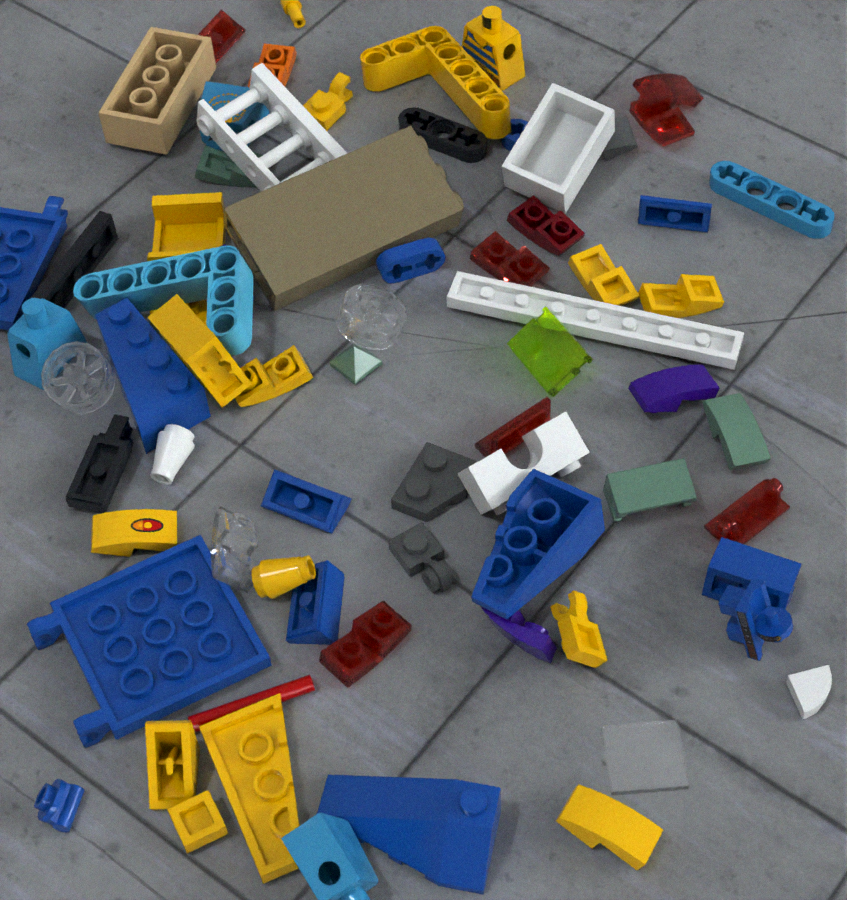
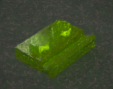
(549, 351)

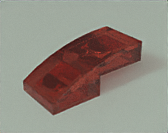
(662, 125)

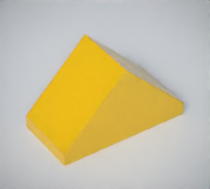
(171, 762)

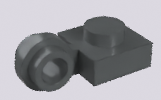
(421, 552)

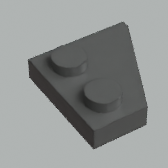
(431, 483)

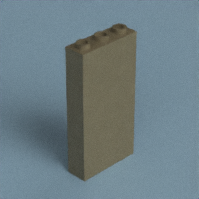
(342, 216)

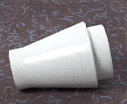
(171, 452)

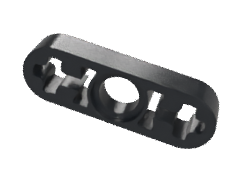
(462, 144)

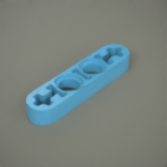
(734, 180)

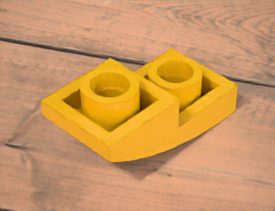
(274, 377)
(604, 820)

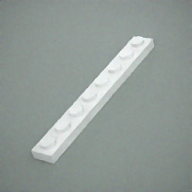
(598, 320)

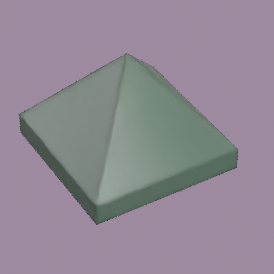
(355, 363)

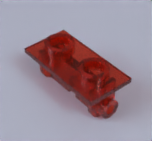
(750, 513)

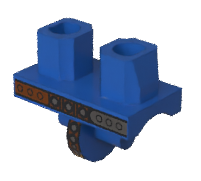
(753, 617)

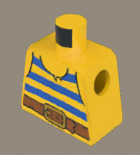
(495, 47)

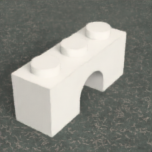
(552, 449)

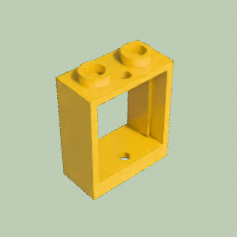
(199, 350)

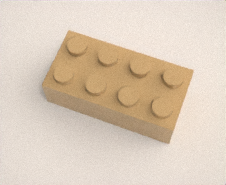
(157, 90)

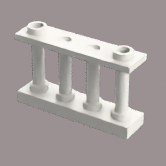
(284, 112)

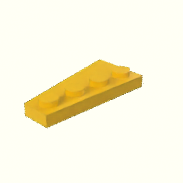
(258, 780)

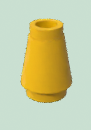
(281, 575)

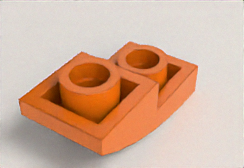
(278, 60)

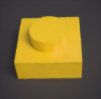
(197, 821)

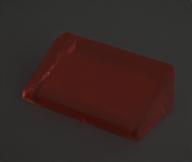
(223, 33)
(511, 433)

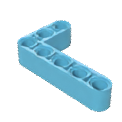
(207, 274)

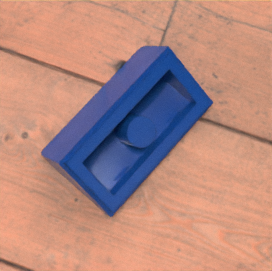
(674, 213)
(305, 501)
(317, 607)

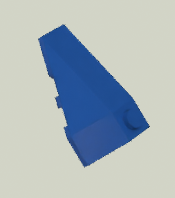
(539, 540)
(424, 822)

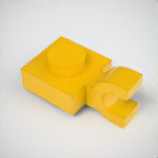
(331, 105)
(579, 636)

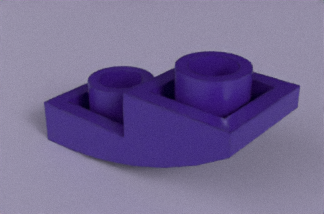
(668, 387)
(530, 637)

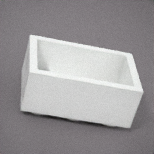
(558, 147)

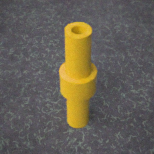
(293, 9)

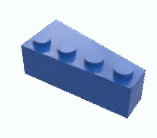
(150, 374)

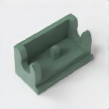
(648, 488)

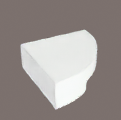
(810, 689)

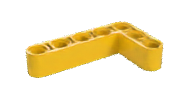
(441, 56)

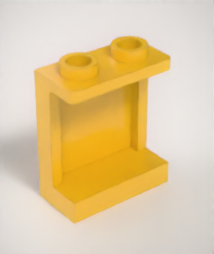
(187, 224)

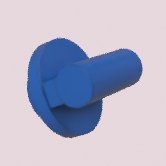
(58, 804)

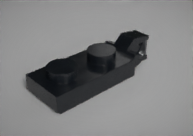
(102, 467)

